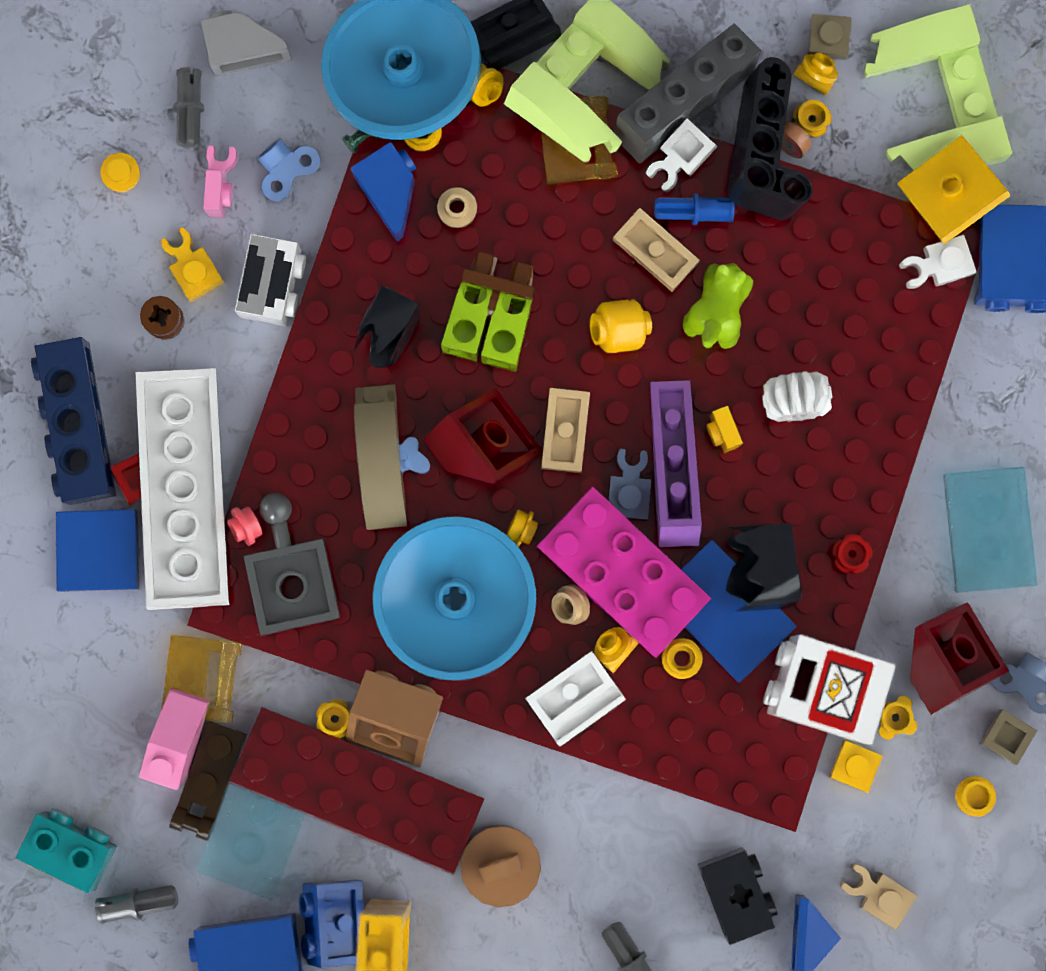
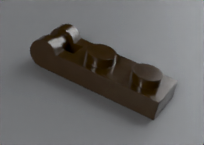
(208, 779)

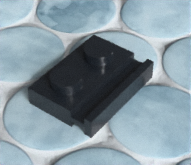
(514, 31)

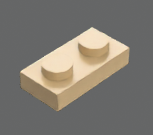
(656, 249)
(565, 430)

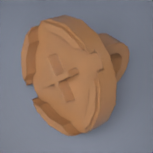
(500, 866)

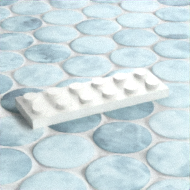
(181, 489)

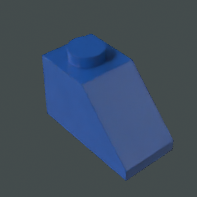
(388, 185)

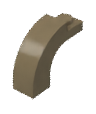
(379, 457)

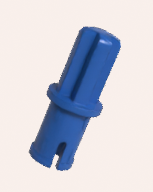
(695, 209)

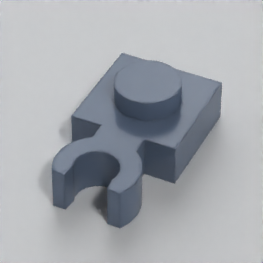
(629, 492)

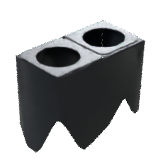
(390, 326)
(768, 570)

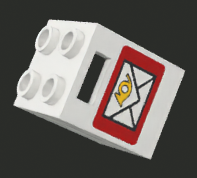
(843, 693)

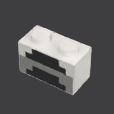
(270, 280)

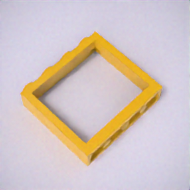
(388, 936)

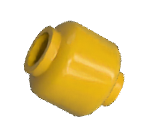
(620, 326)

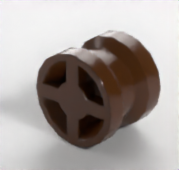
(166, 325)

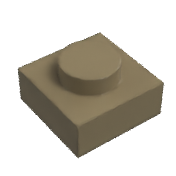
(829, 35)
(1008, 737)

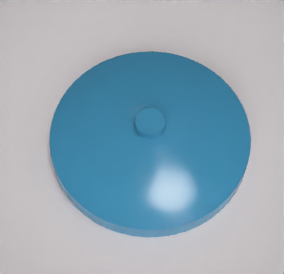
(401, 66)
(454, 598)

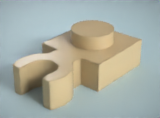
(883, 898)

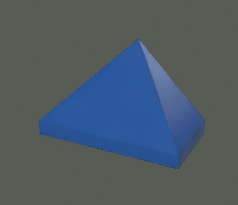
(811, 936)

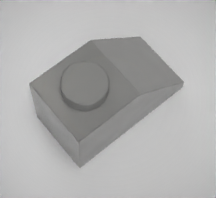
(240, 43)

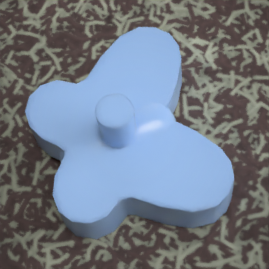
(411, 458)

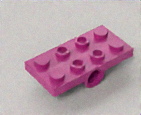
(623, 572)

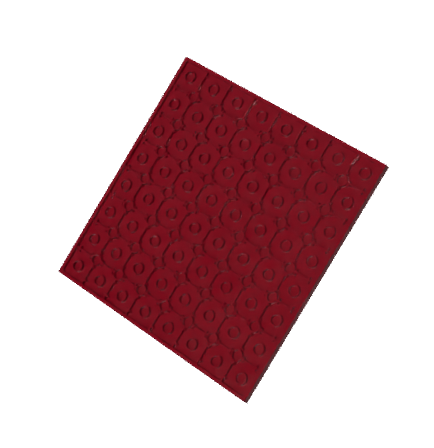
(819, 302)

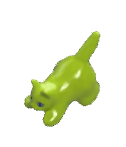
(717, 311)

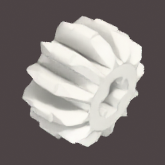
(797, 396)

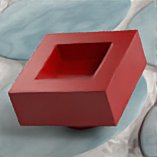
(128, 478)

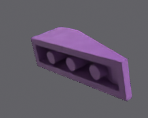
(675, 464)

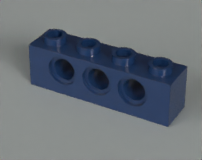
(95, 479)

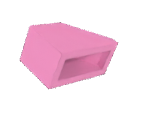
(174, 739)

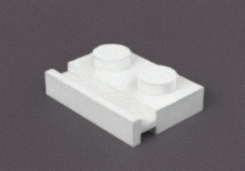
(575, 698)

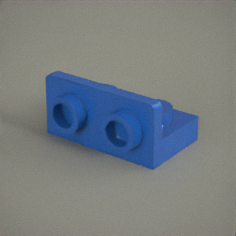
(331, 922)

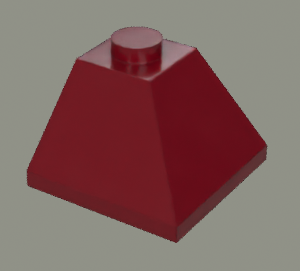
(482, 440)
(953, 658)

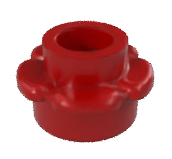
(860, 561)

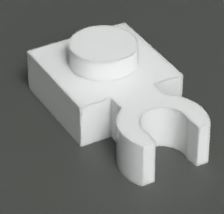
(684, 150)
(942, 262)

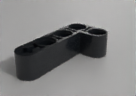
(755, 173)

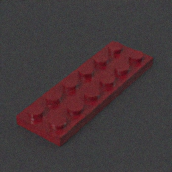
(357, 791)

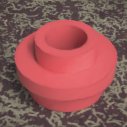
(244, 525)

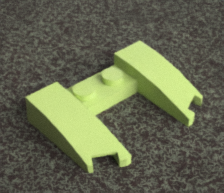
(952, 41)
(543, 88)

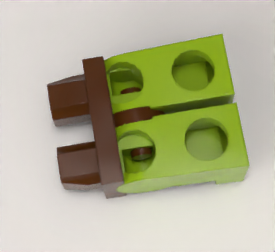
(494, 300)

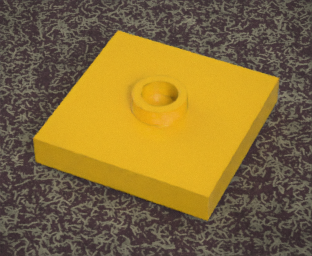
(953, 189)

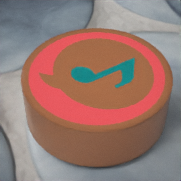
(795, 140)

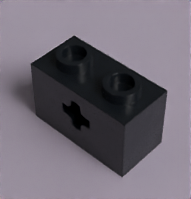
(737, 919)

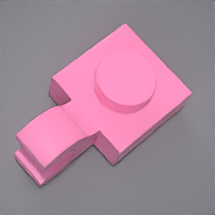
(218, 192)

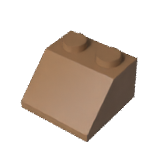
(393, 717)

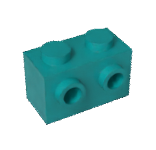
(67, 850)

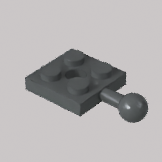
(270, 568)

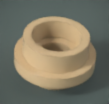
(461, 219)
(571, 605)

